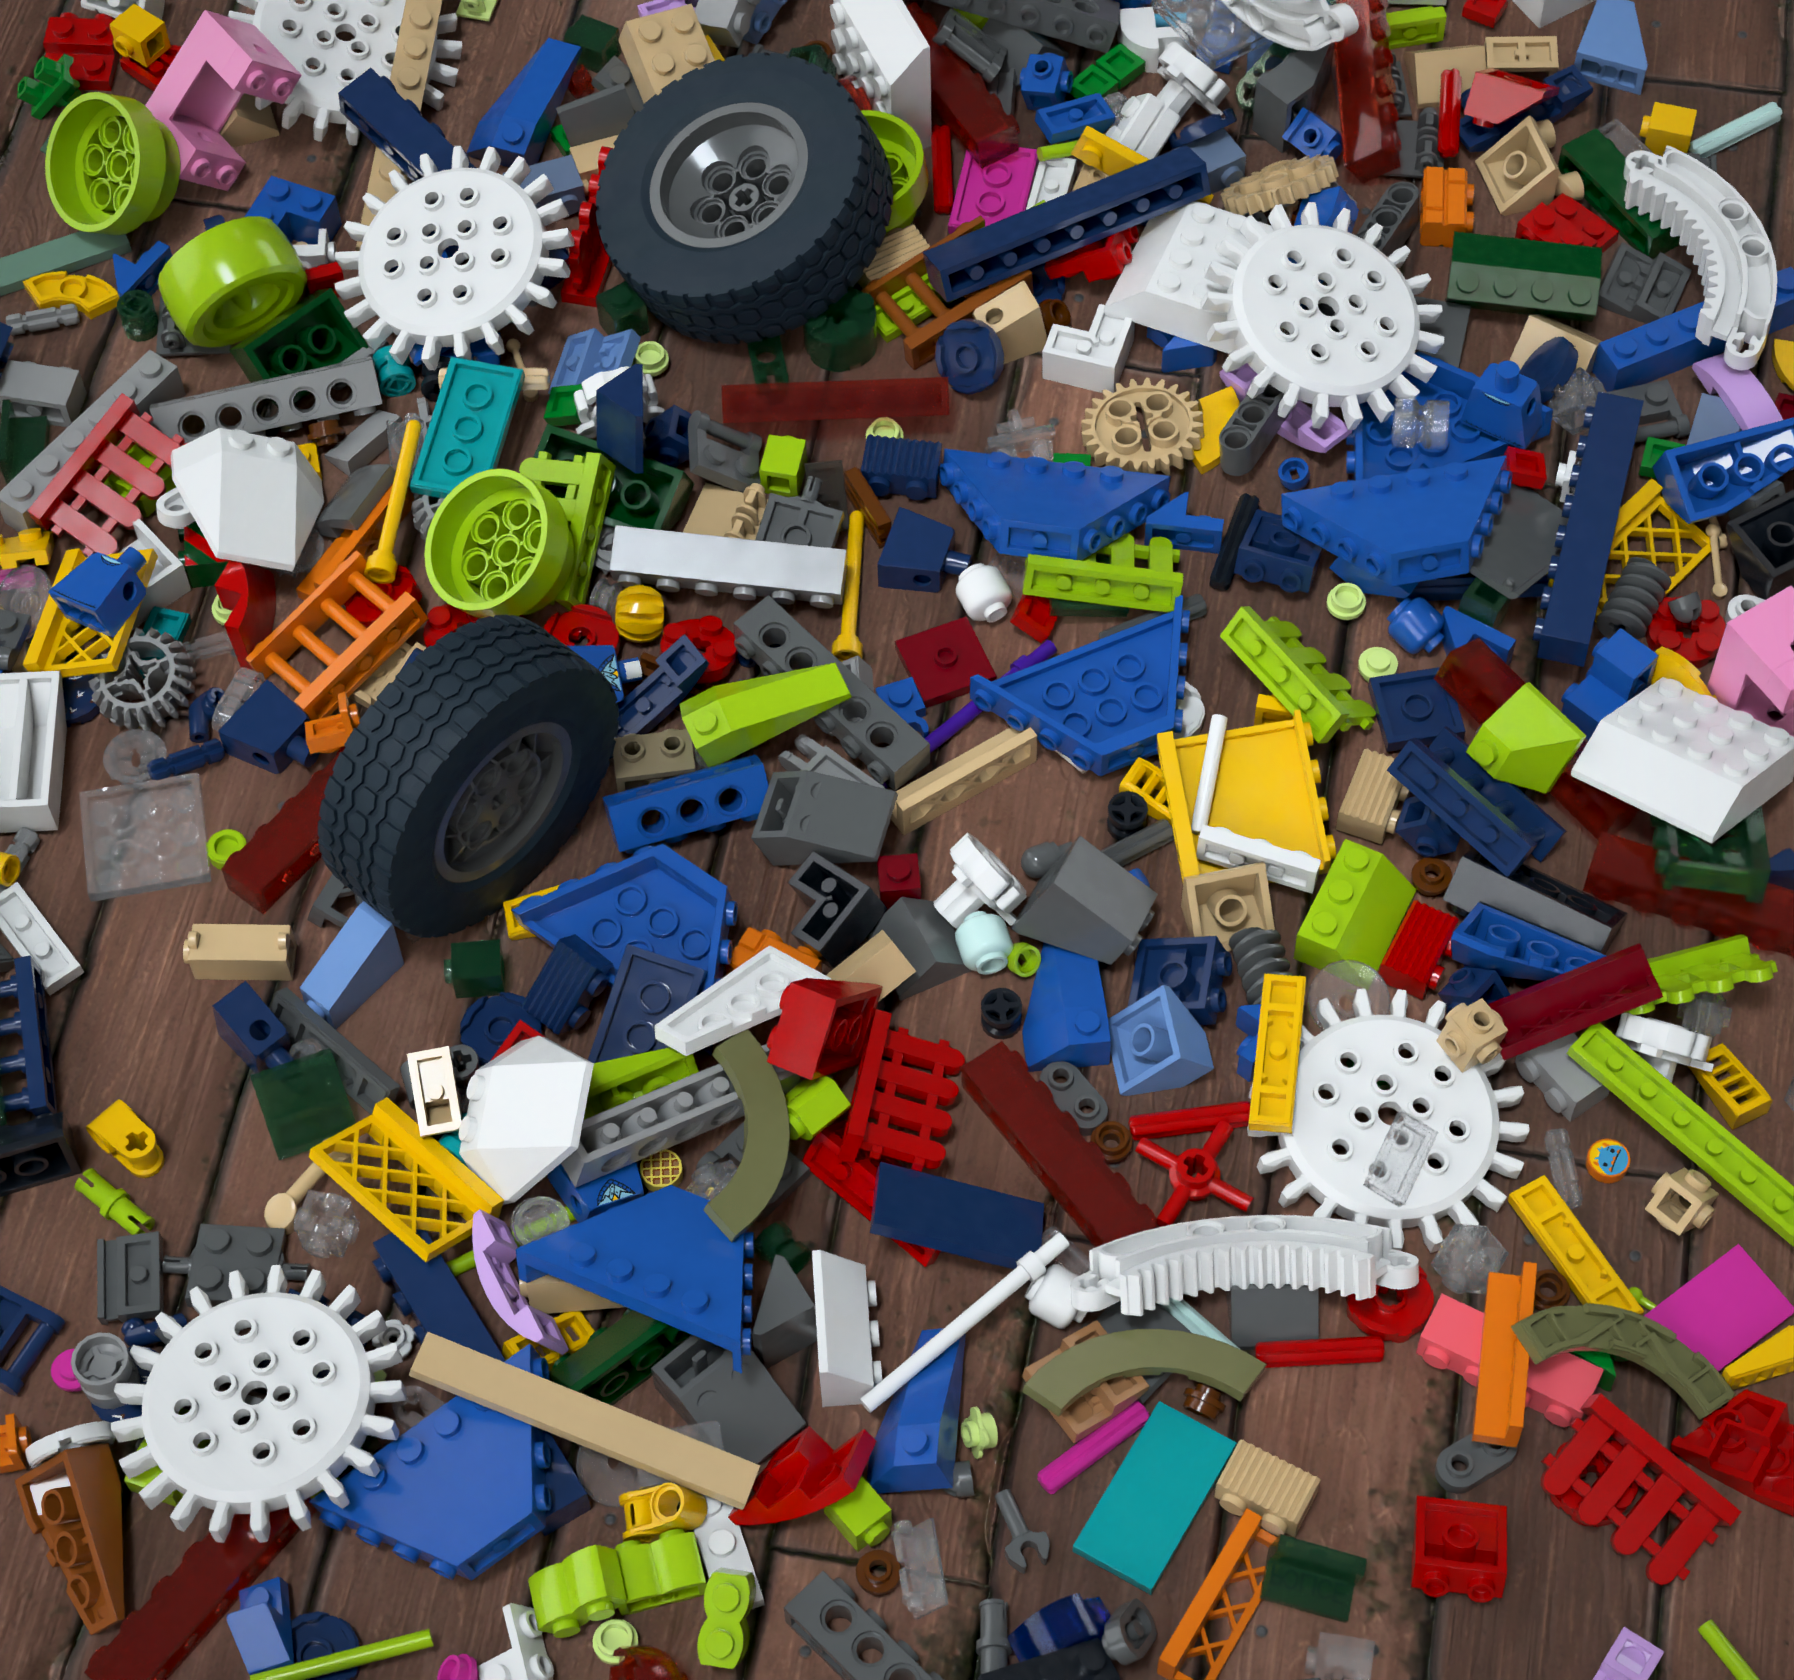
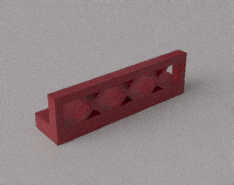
(1576, 1000)

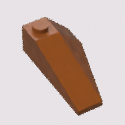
(79, 1514)

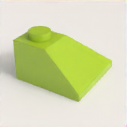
(1526, 741)

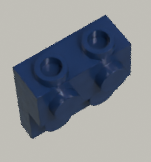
(1277, 554)
(1190, 968)

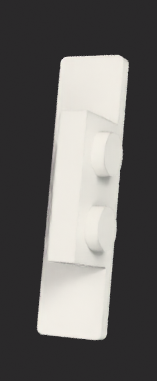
(528, 1654)

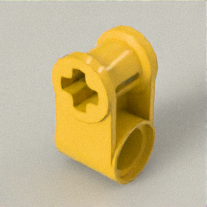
(127, 1140)
(655, 1511)

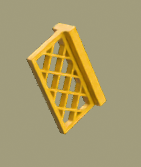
(1639, 511)
(56, 635)
(429, 1166)

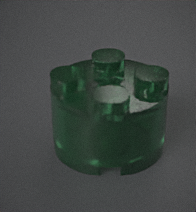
(843, 333)

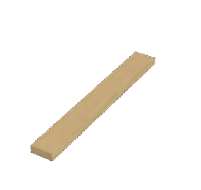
(584, 1420)

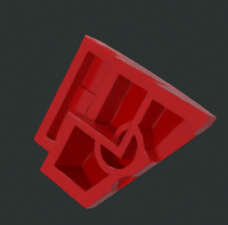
(252, 598)
(1746, 1449)
(805, 1478)

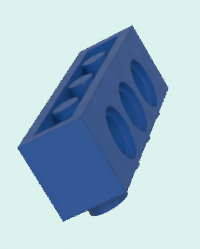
(666, 796)

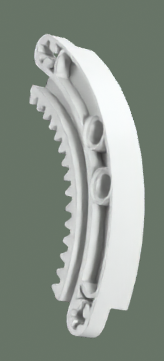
(1297, 23)
(1725, 242)
(1242, 1252)

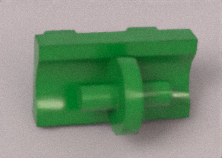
(54, 88)

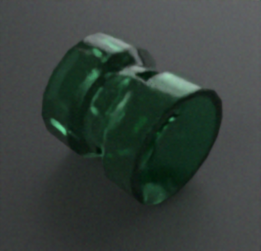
(138, 315)
(778, 1240)

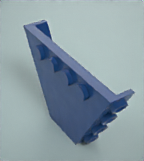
(1373, 440)
(1050, 505)
(1407, 522)
(1101, 698)
(644, 902)
(660, 1261)
(453, 1487)

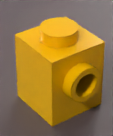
(140, 35)
(1668, 126)

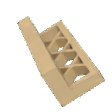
(963, 778)

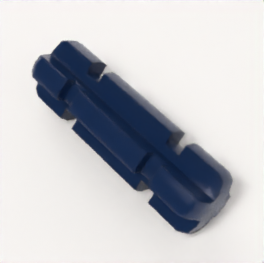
(186, 760)

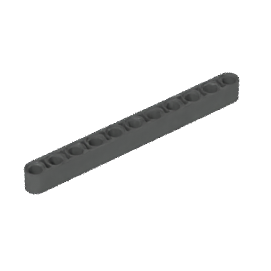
(1257, 419)

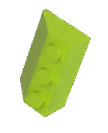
(1355, 910)

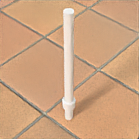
(1029, 1268)

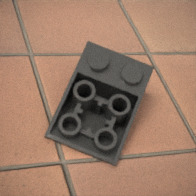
(1289, 88)
(822, 815)
(749, 1406)

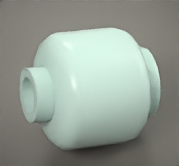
(984, 942)

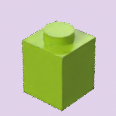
(783, 465)
(861, 1516)

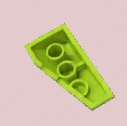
(751, 711)
(633, 1076)

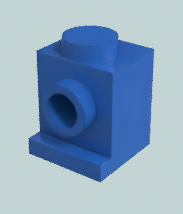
(1309, 126)

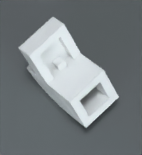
(1139, 34)

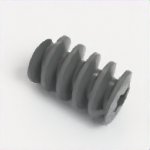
(1634, 599)
(1257, 954)

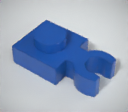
(906, 702)

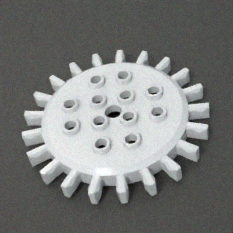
(318, 88)
(1353, 274)
(494, 289)
(1321, 1123)
(227, 1471)

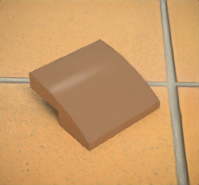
(1099, 1404)

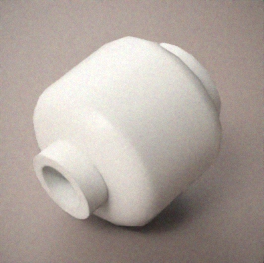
(983, 593)
(1052, 1297)

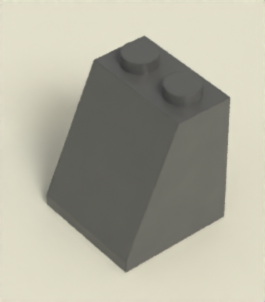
(1087, 905)

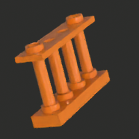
(359, 660)

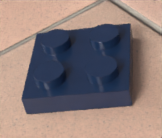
(1413, 707)

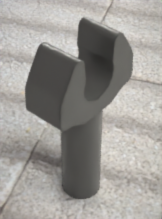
(1021, 1535)

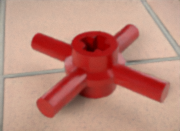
(1194, 1161)

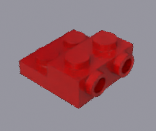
(89, 44)
(1566, 223)
(1097, 260)
(1459, 1548)

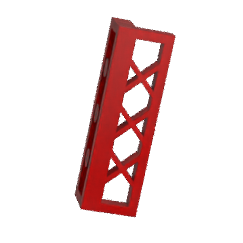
(854, 1180)

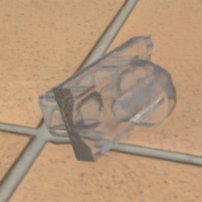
(1021, 436)

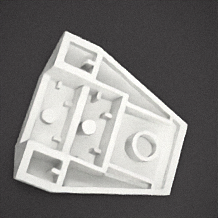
(249, 495)
(524, 1115)

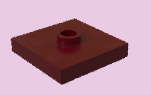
(944, 660)

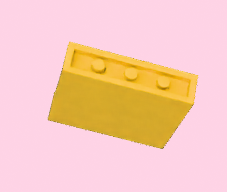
(1259, 792)

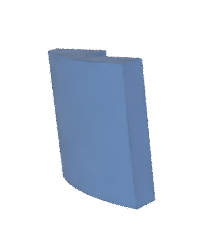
(593, 353)

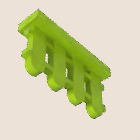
(584, 506)
(1110, 583)
(1296, 674)
(1707, 968)

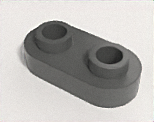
(1074, 1095)
(1480, 1460)
(1129, 1632)

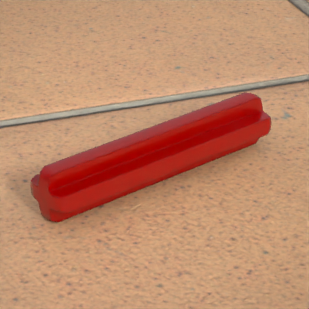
(1449, 113)
(942, 169)
(1188, 1120)
(1320, 1351)

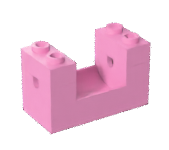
(205, 85)
(1757, 662)

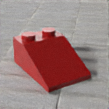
(822, 1026)

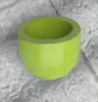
(1028, 954)

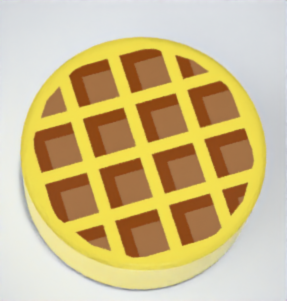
(661, 1170)

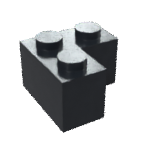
(840, 910)

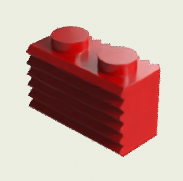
(1418, 950)

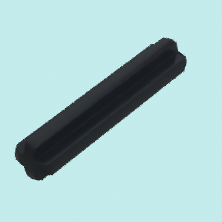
(1225, 563)

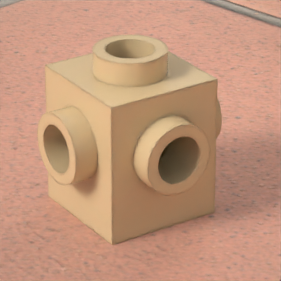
(1472, 1034)
(1670, 1201)

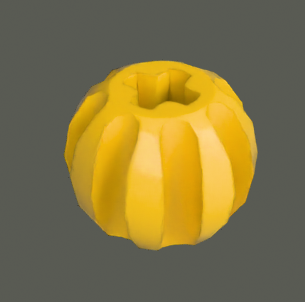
(639, 614)

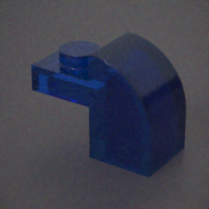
(1059, 1626)

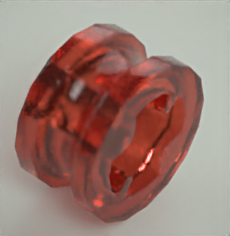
(580, 82)

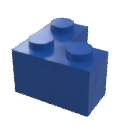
(297, 210)
(1618, 673)

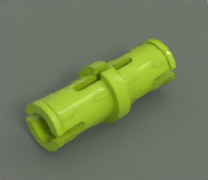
(114, 1203)

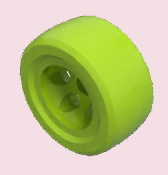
(231, 281)

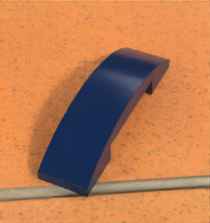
(1572, 92)
(663, 690)

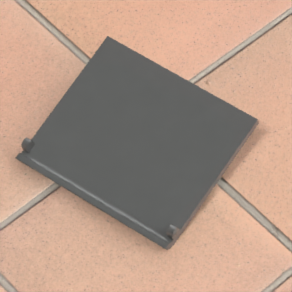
(1519, 543)

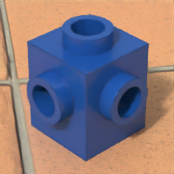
(1045, 81)

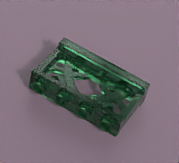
(1723, 872)

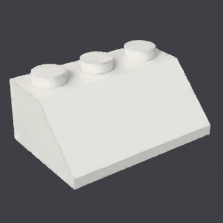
(844, 1329)

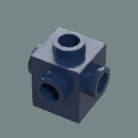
(668, 437)
(1425, 829)
(1472, 984)

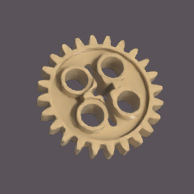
(1280, 184)
(1170, 423)

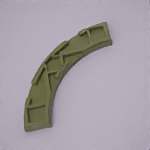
(764, 1135)
(1631, 1337)
(1138, 1354)

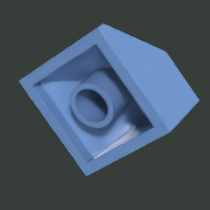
(1157, 1045)

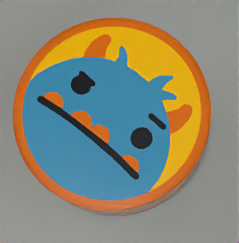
(1607, 1161)

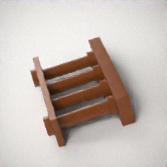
(921, 341)

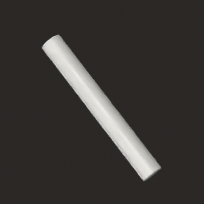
(1209, 772)

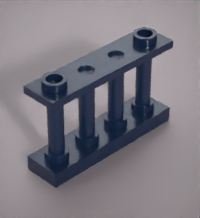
(1481, 809)
(32, 1025)

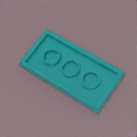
(466, 425)
(1154, 1497)

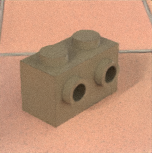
(652, 758)

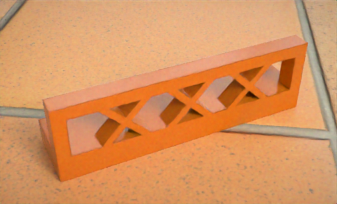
(363, 540)
(1503, 1358)
(1207, 1598)

